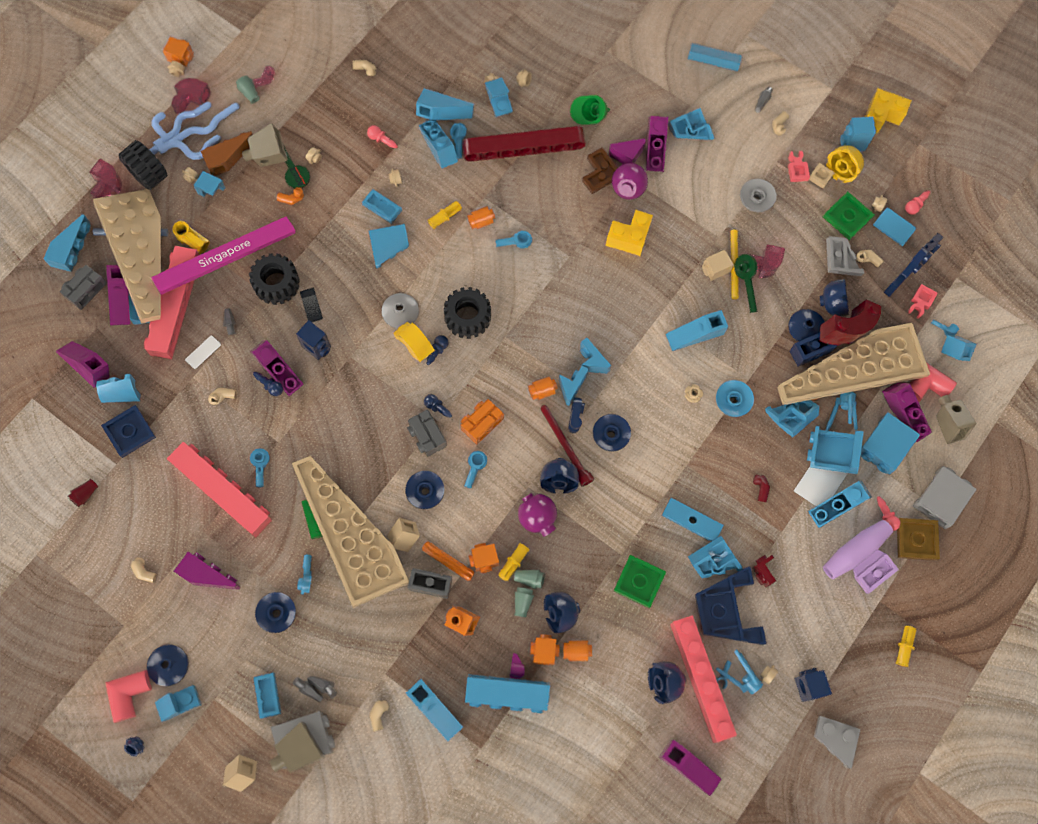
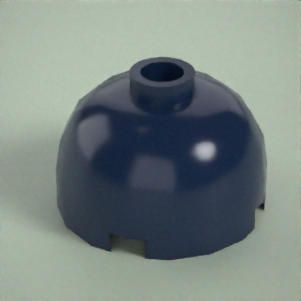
(835, 298)
(559, 475)
(562, 611)
(666, 681)

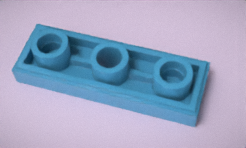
(703, 525)

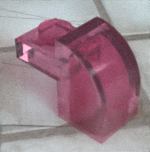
(189, 91)
(107, 179)
(770, 260)

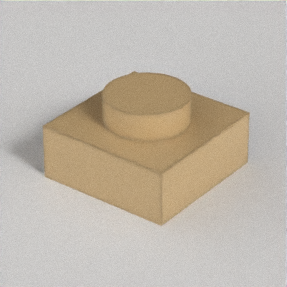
(821, 175)

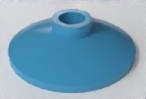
(739, 391)

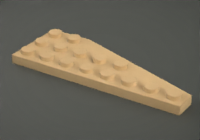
(135, 239)
(873, 361)
(357, 547)

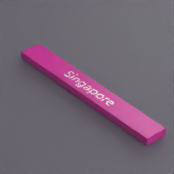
(223, 255)

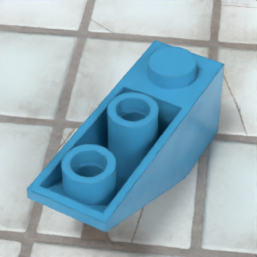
(442, 107)
(439, 143)
(66, 246)
(698, 330)
(840, 504)
(434, 710)

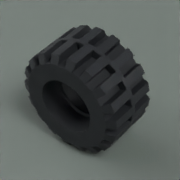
(143, 165)
(267, 267)
(462, 299)

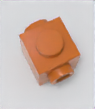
(178, 51)
(484, 557)
(461, 620)
(544, 650)

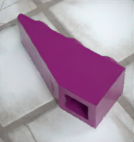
(656, 143)
(117, 296)
(85, 362)
(276, 367)
(907, 408)
(200, 574)
(690, 767)

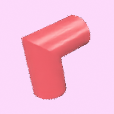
(935, 381)
(121, 692)

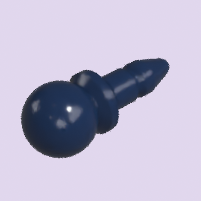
(440, 343)
(273, 387)
(432, 402)

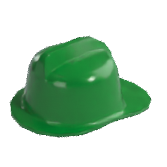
(589, 110)

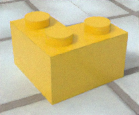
(887, 107)
(630, 237)

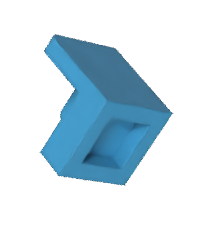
(208, 184)
(958, 348)

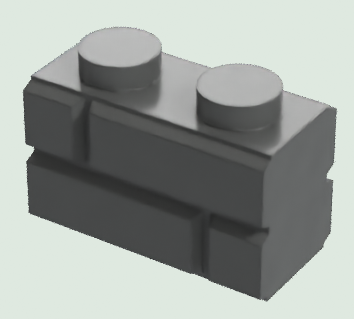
(82, 287)
(427, 433)
(430, 583)

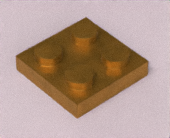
(918, 539)

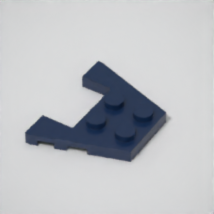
(915, 265)
(720, 613)

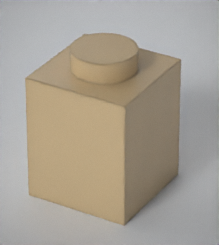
(717, 265)

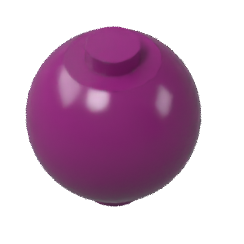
(630, 181)
(537, 514)

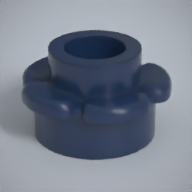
(134, 746)

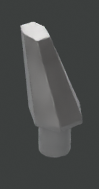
(764, 97)
(229, 321)
(323, 685)
(307, 689)

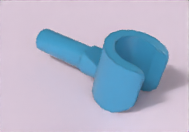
(951, 330)
(726, 668)

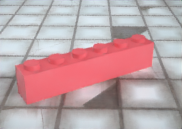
(166, 330)
(219, 489)
(703, 679)

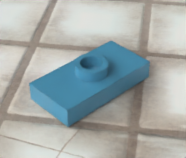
(382, 206)
(267, 695)

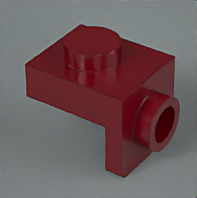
(762, 572)

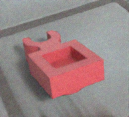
(797, 169)
(923, 299)

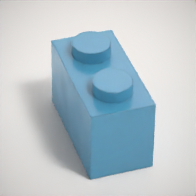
(859, 133)

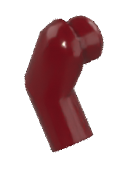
(764, 487)

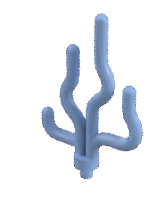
(174, 138)

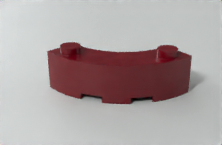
(845, 330)

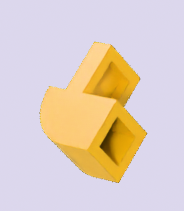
(414, 341)

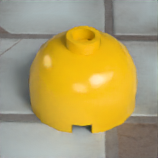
(846, 163)

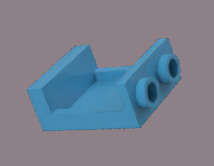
(888, 444)
(835, 451)

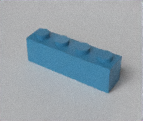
(507, 692)

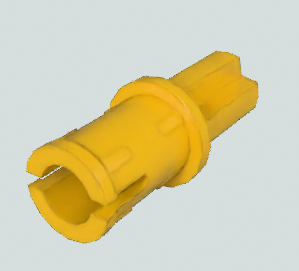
(444, 214)
(513, 562)
(906, 646)

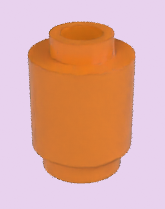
(481, 218)
(542, 388)
(577, 650)

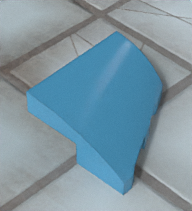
(691, 126)
(388, 242)
(118, 390)
(794, 416)
(714, 559)

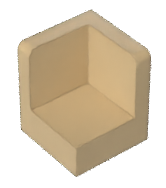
(403, 534)
(240, 773)

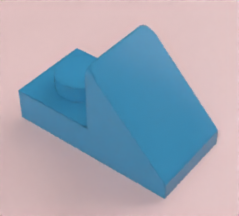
(499, 97)
(596, 361)
(570, 387)
(177, 703)

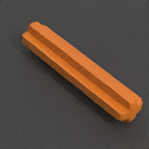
(448, 561)

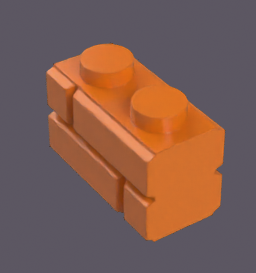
(482, 421)

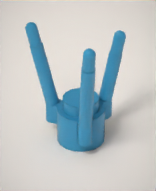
(847, 402)
(750, 681)

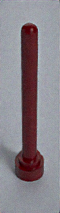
(584, 476)

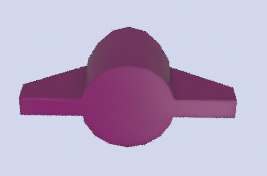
(517, 667)

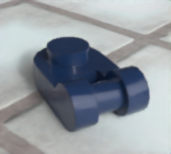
(576, 409)

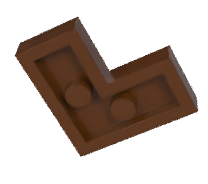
(603, 172)

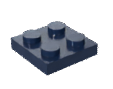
(128, 431)

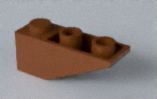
(225, 155)

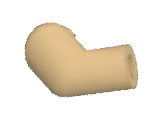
(364, 64)
(778, 127)
(869, 256)
(220, 394)
(138, 568)
(376, 713)

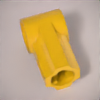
(190, 237)

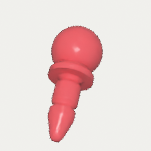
(375, 133)
(916, 203)
(888, 516)

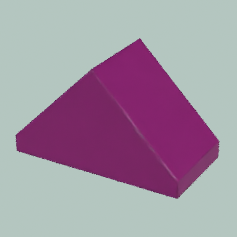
(627, 151)

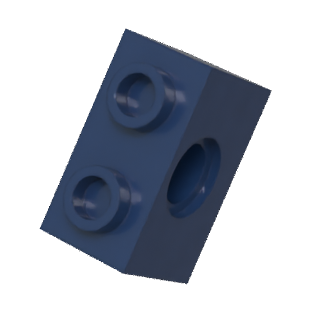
(313, 340)
(810, 350)
(812, 684)

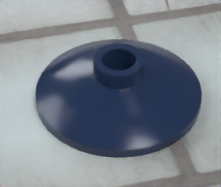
(798, 327)
(615, 424)
(424, 480)
(265, 610)
(174, 672)

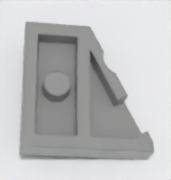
(841, 257)
(838, 738)

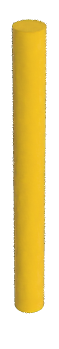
(734, 255)

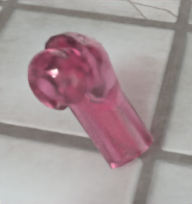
(266, 78)

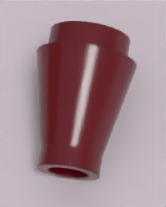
(82, 493)

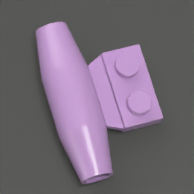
(862, 555)

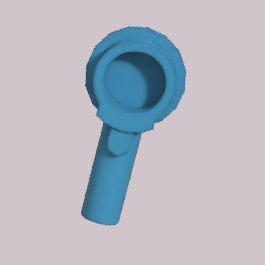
(458, 132)
(521, 239)
(259, 459)
(477, 461)
(305, 582)

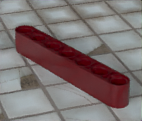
(523, 143)

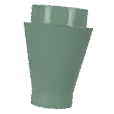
(247, 88)
(531, 578)
(523, 600)

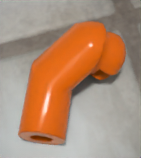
(291, 199)

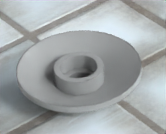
(760, 189)
(399, 317)

